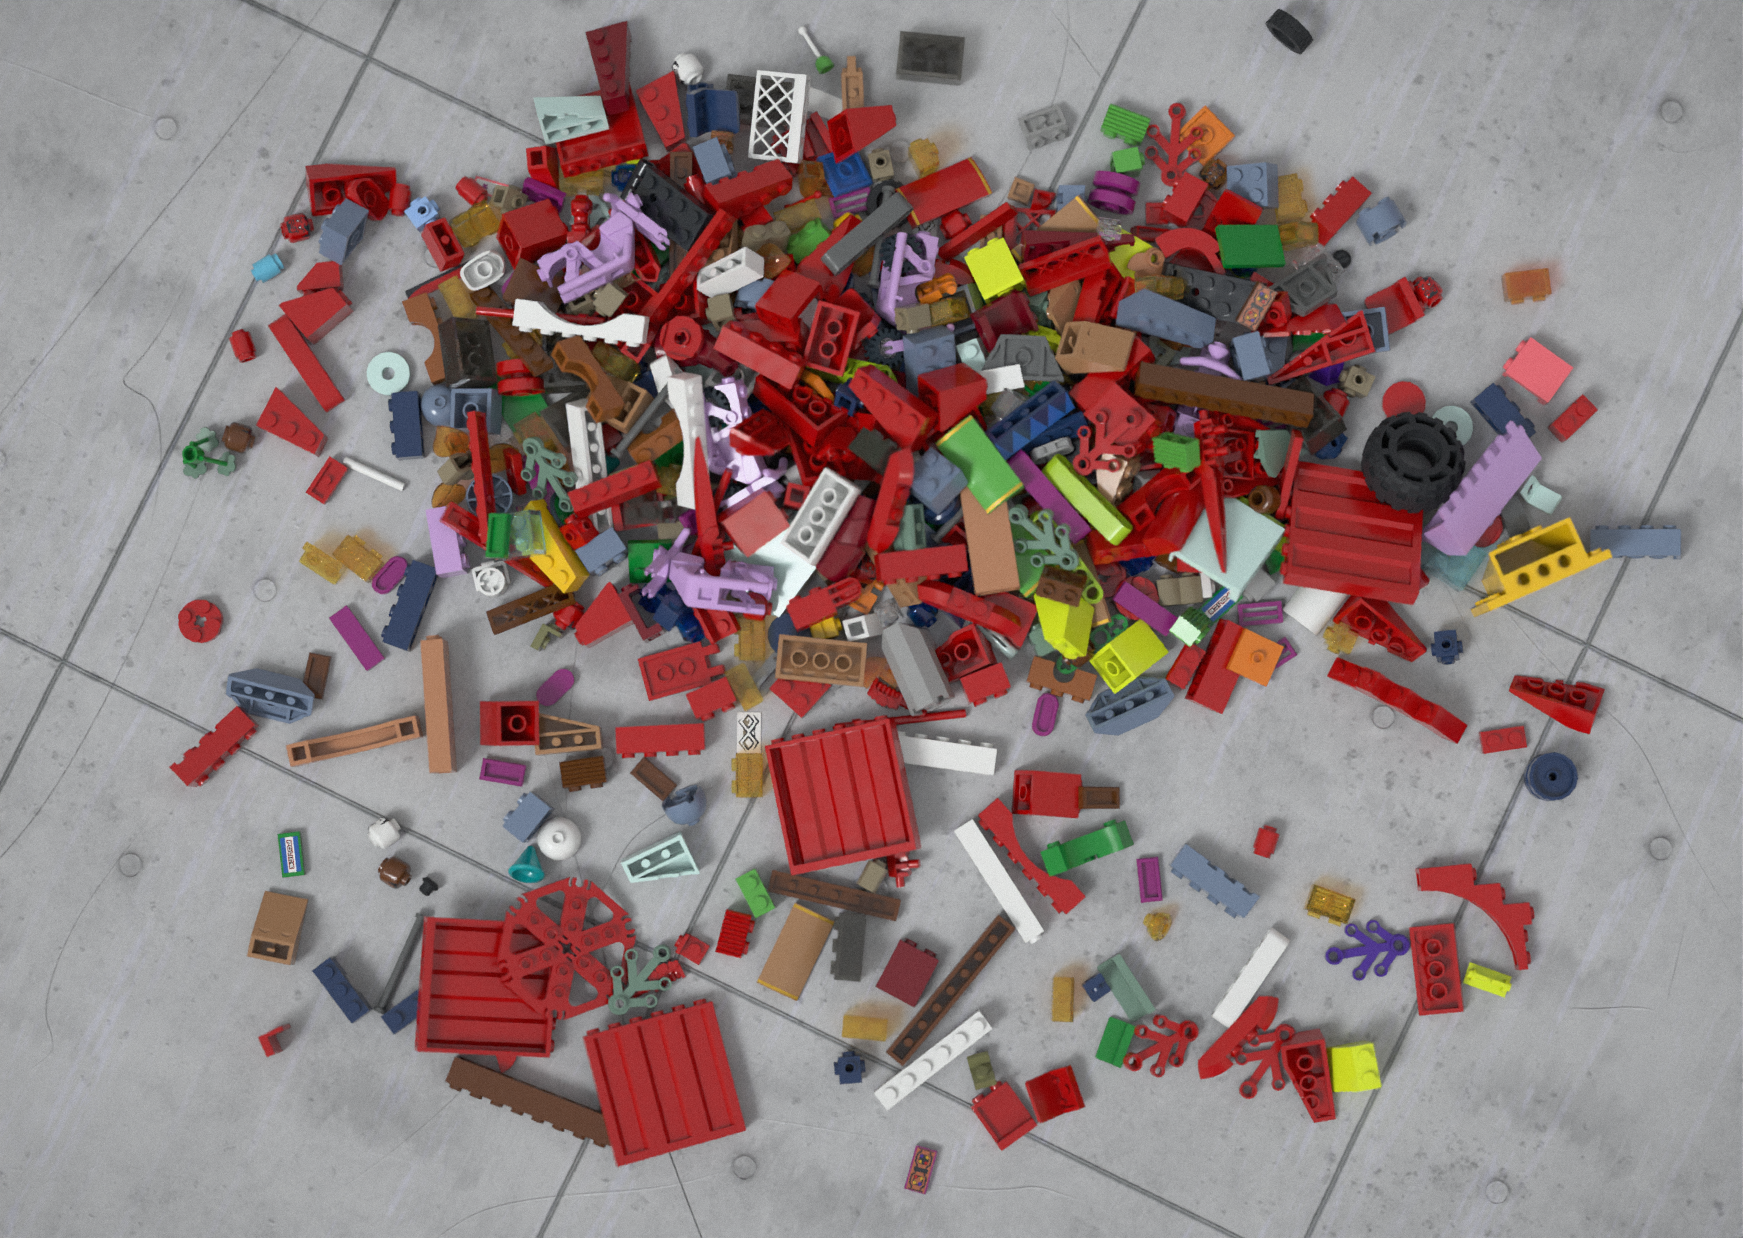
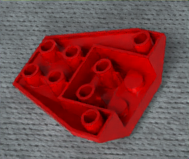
(1240, 468)

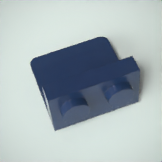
(712, 111)

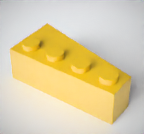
(560, 561)

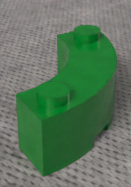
(1083, 849)

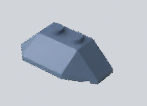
(270, 695)
(1130, 707)

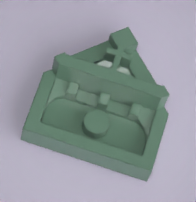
(1272, 449)

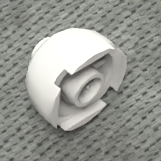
(559, 838)

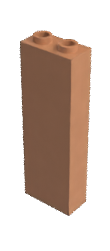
(989, 547)
(438, 705)

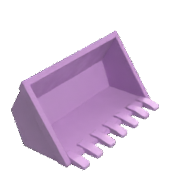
(1482, 492)

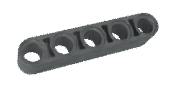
(867, 233)

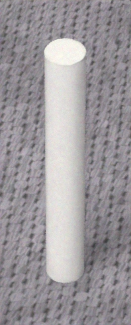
(374, 474)

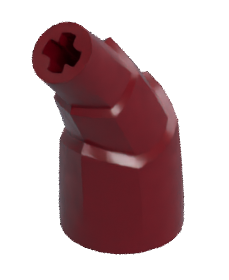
(707, 356)
(848, 542)

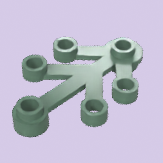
(536, 452)
(1045, 540)
(636, 982)

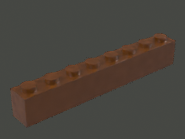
(1224, 394)
(950, 990)
(528, 1099)

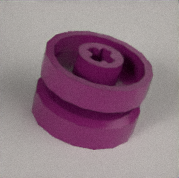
(1114, 192)

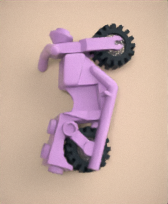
(900, 254)
(729, 405)

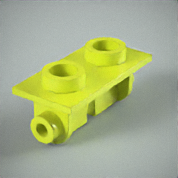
(1487, 979)

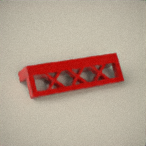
(1068, 268)

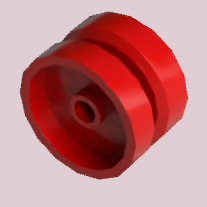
(518, 379)

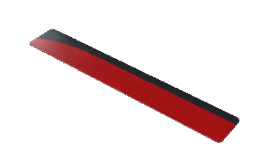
(432, 284)

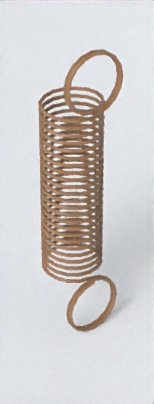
(626, 278)

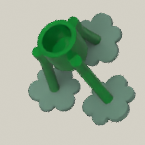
(195, 459)

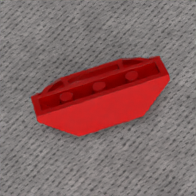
(759, 435)

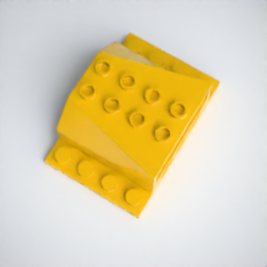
(1534, 562)

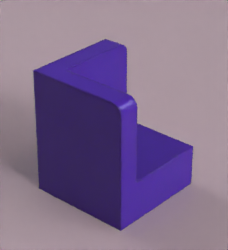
(1327, 375)

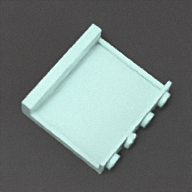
(1249, 545)
(788, 568)

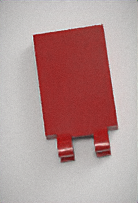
(679, 670)

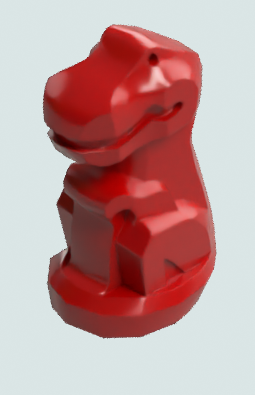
(581, 209)

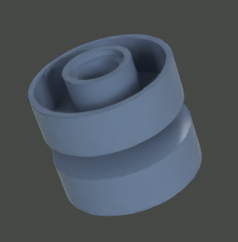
(502, 495)

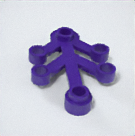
(1370, 949)

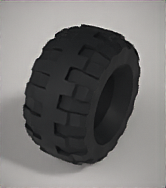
(1402, 484)

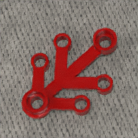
(1174, 148)
(1104, 444)
(1163, 1045)
(1269, 1058)

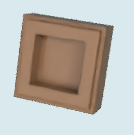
(1021, 191)

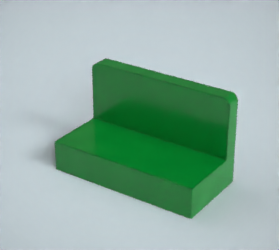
(1115, 1042)

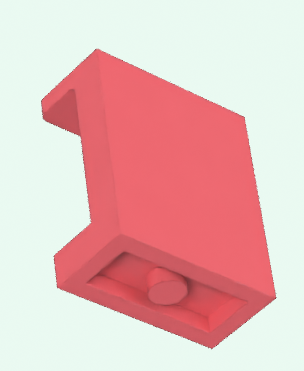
(1537, 370)

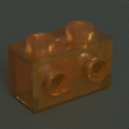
(1526, 286)

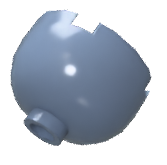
(437, 405)
(686, 806)

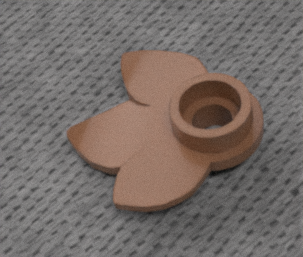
(1142, 263)

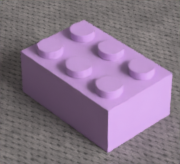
(446, 546)

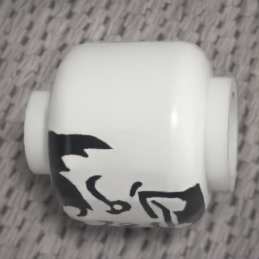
(687, 69)
(384, 832)

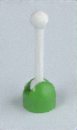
(823, 63)

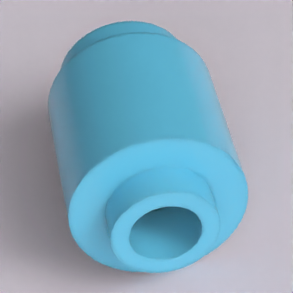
(267, 268)

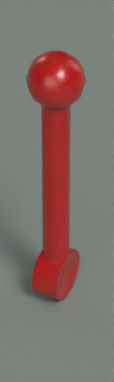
(817, 194)

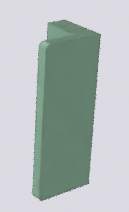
(1125, 988)

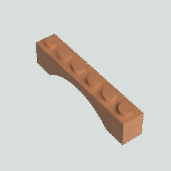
(354, 742)

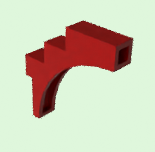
(1398, 698)
(1489, 897)

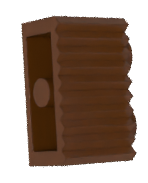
(583, 772)

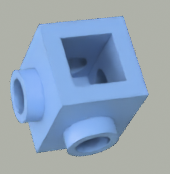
(417, 209)

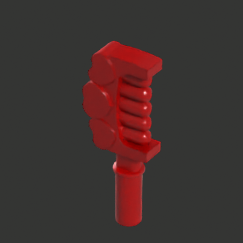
(888, 697)
(671, 970)

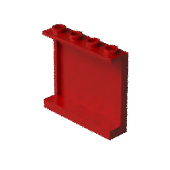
(606, 148)

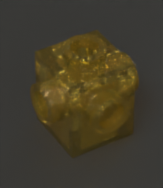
(1347, 641)

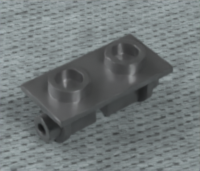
(765, 675)

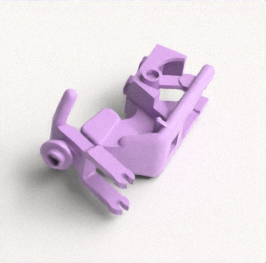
(612, 257)
(1212, 361)
(704, 590)

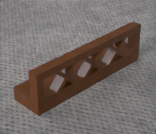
(528, 608)

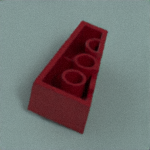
(611, 61)

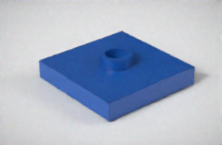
(845, 176)

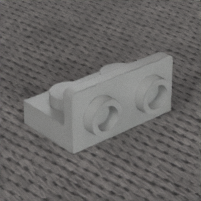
(1044, 127)

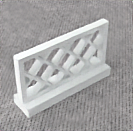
(798, 116)

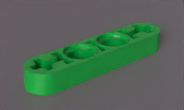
(1117, 631)

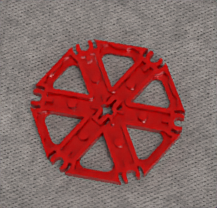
(546, 955)

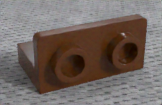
(1061, 585)

